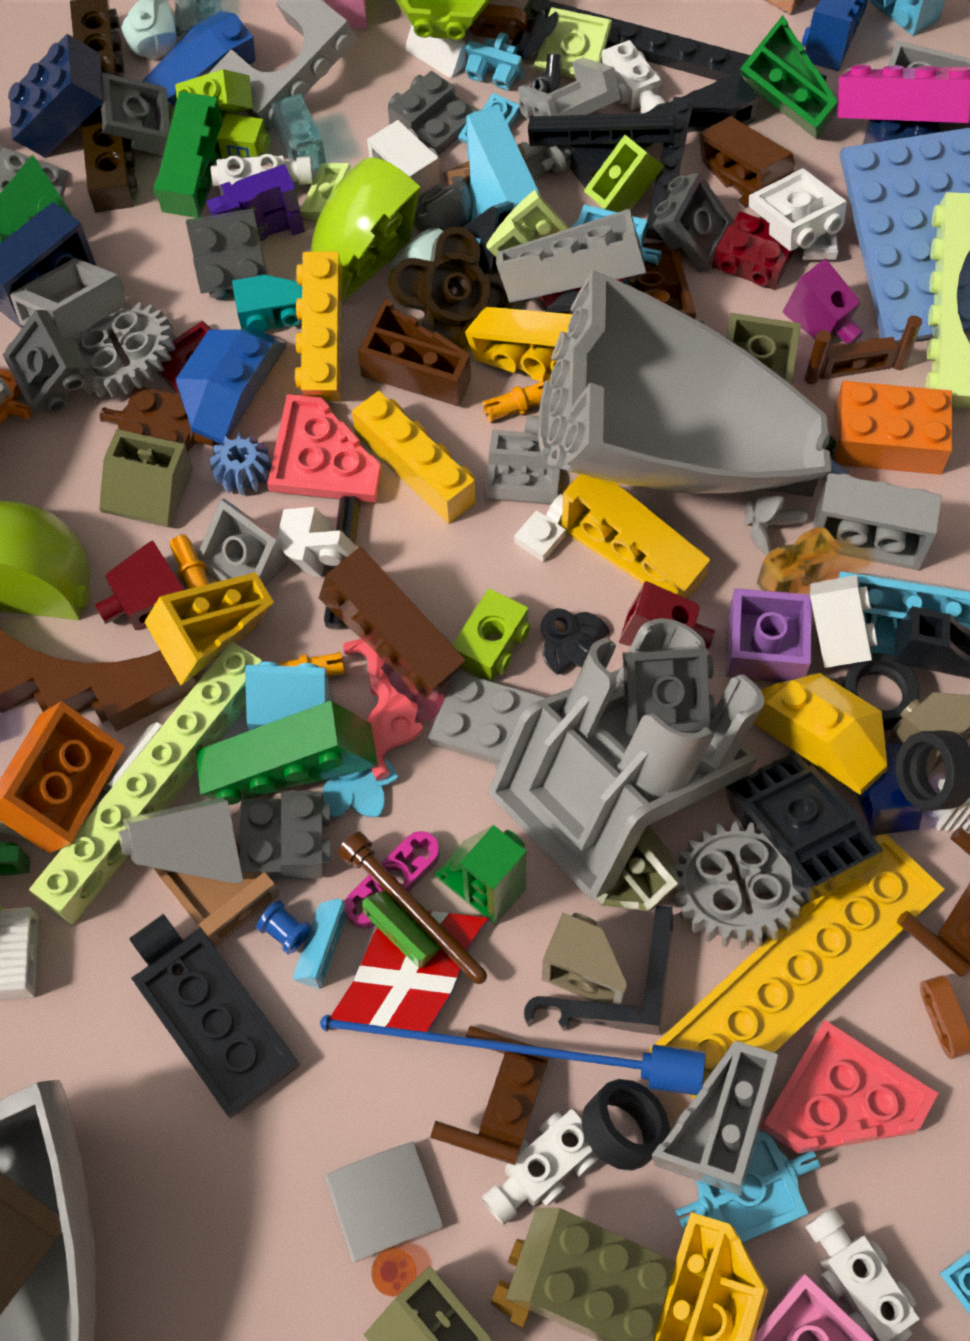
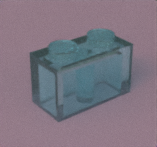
(298, 130)

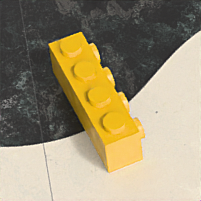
(321, 325)
(414, 456)

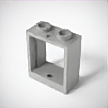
(73, 296)

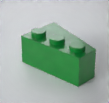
(188, 155)

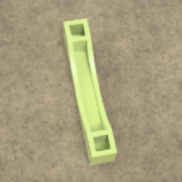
(949, 346)

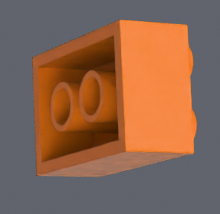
(893, 427)
(56, 777)

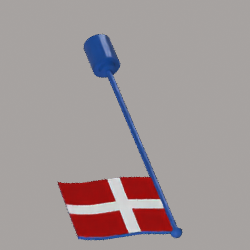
(405, 1001)

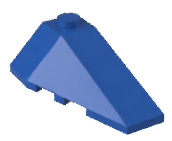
(201, 51)

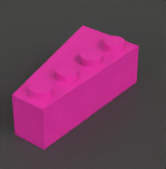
(905, 93)

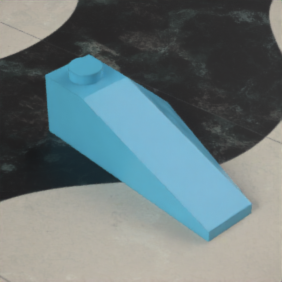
(495, 162)

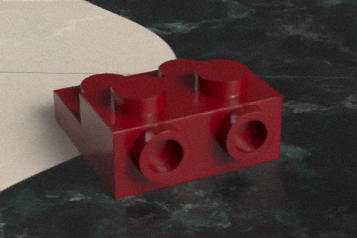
(751, 252)

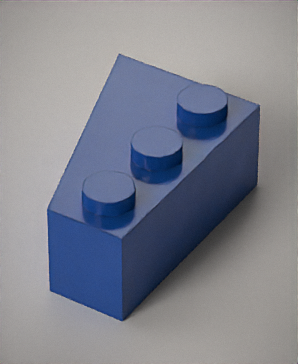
(832, 31)

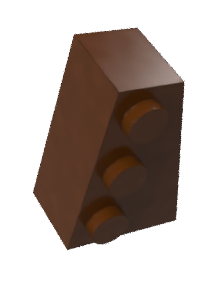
(743, 157)
(413, 358)

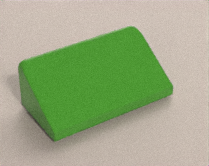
(399, 928)

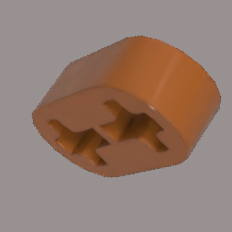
(498, 20)
(946, 1016)

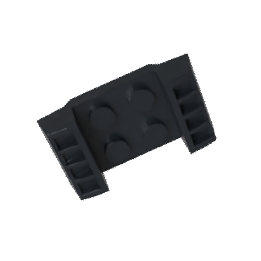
(806, 825)

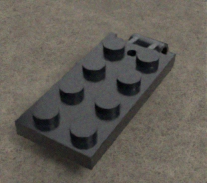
(210, 1015)

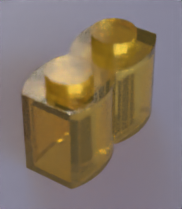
(799, 563)

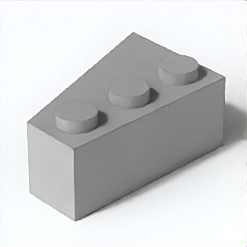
(723, 1122)

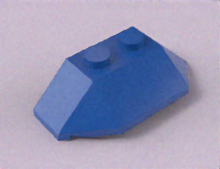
(225, 378)

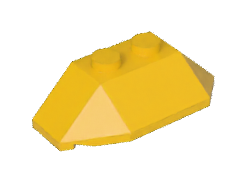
(827, 728)
(712, 1287)

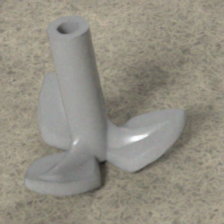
(767, 514)

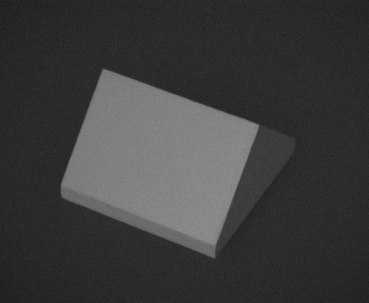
(240, 546)

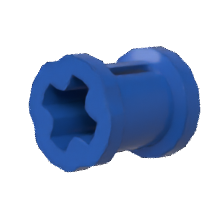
(283, 927)

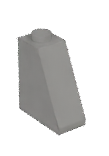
(185, 840)

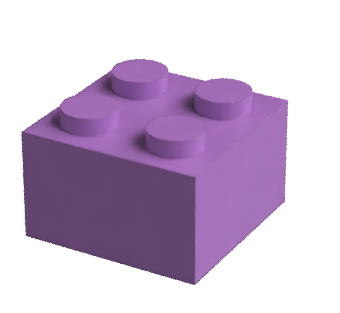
(769, 635)

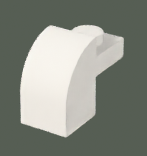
(310, 540)

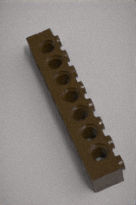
(105, 155)

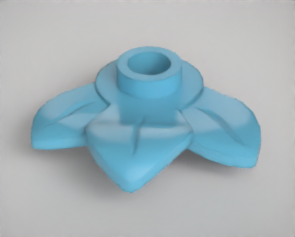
(357, 791)

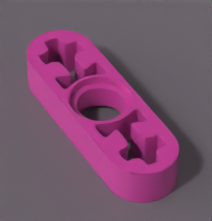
(391, 862)

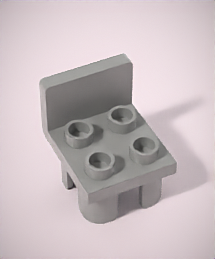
(592, 787)

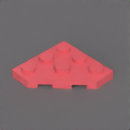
(320, 455)
(845, 1097)

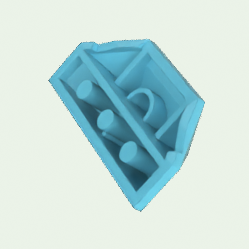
(895, 596)

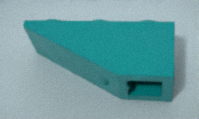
(266, 302)

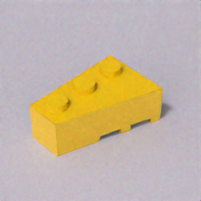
(202, 621)

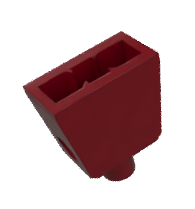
(137, 586)
(655, 603)

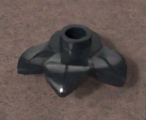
(530, 41)
(572, 644)

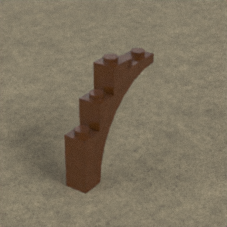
(116, 690)

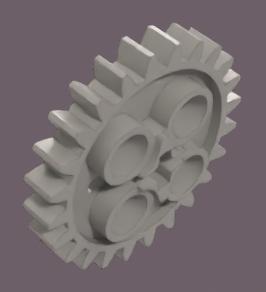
(144, 338)
(702, 892)

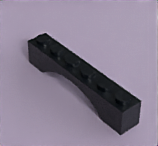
(711, 105)
(933, 642)

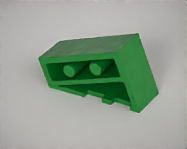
(789, 81)
(25, 197)
(487, 871)

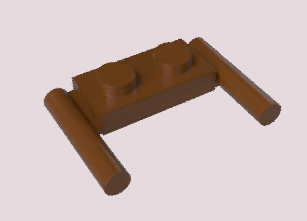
(862, 356)
(953, 939)
(507, 1108)

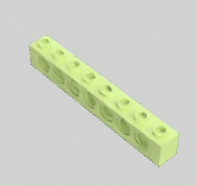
(146, 785)

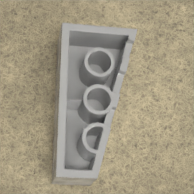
(569, 256)

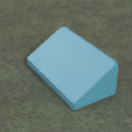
(321, 943)

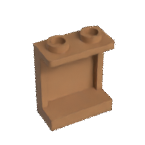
(220, 905)

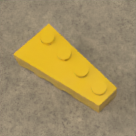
(517, 339)
(631, 536)

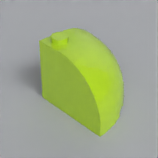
(367, 220)
(41, 564)

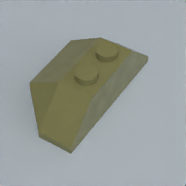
(646, 877)

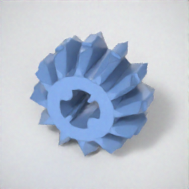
(240, 463)

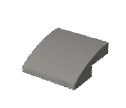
(519, 469)
(383, 1201)

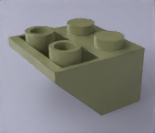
(144, 477)
(426, 1313)

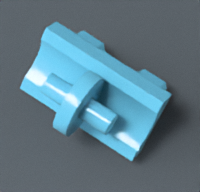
(496, 57)

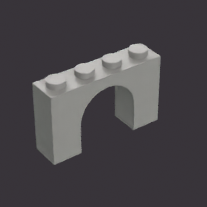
(325, 41)

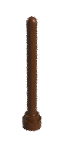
(358, 852)

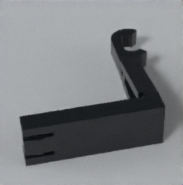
(617, 1015)

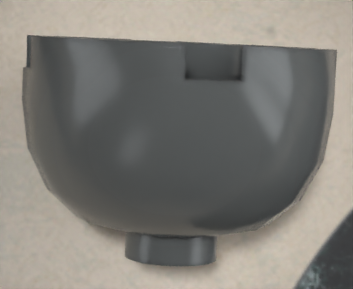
(444, 206)

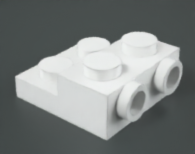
(799, 209)

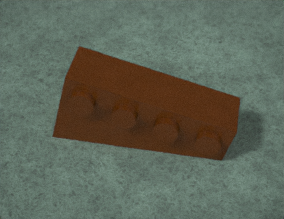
(390, 623)

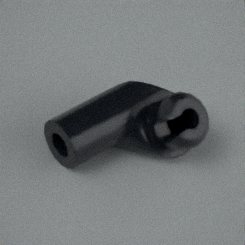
(551, 79)

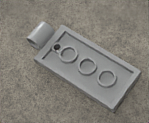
(479, 717)

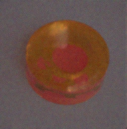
(393, 1271)

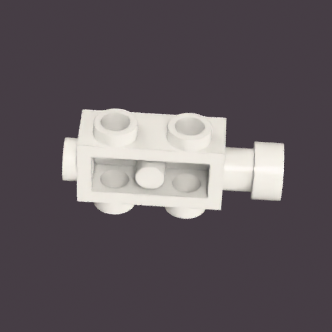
(635, 78)
(298, 170)
(558, 1164)
(863, 1294)

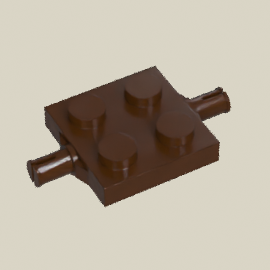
(157, 416)

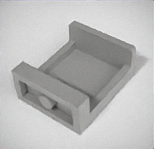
(593, 89)

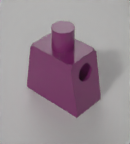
(824, 303)

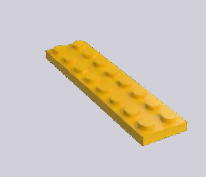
(808, 965)

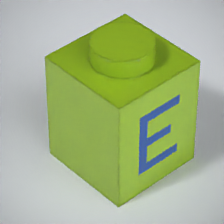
(243, 137)

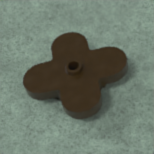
(454, 266)

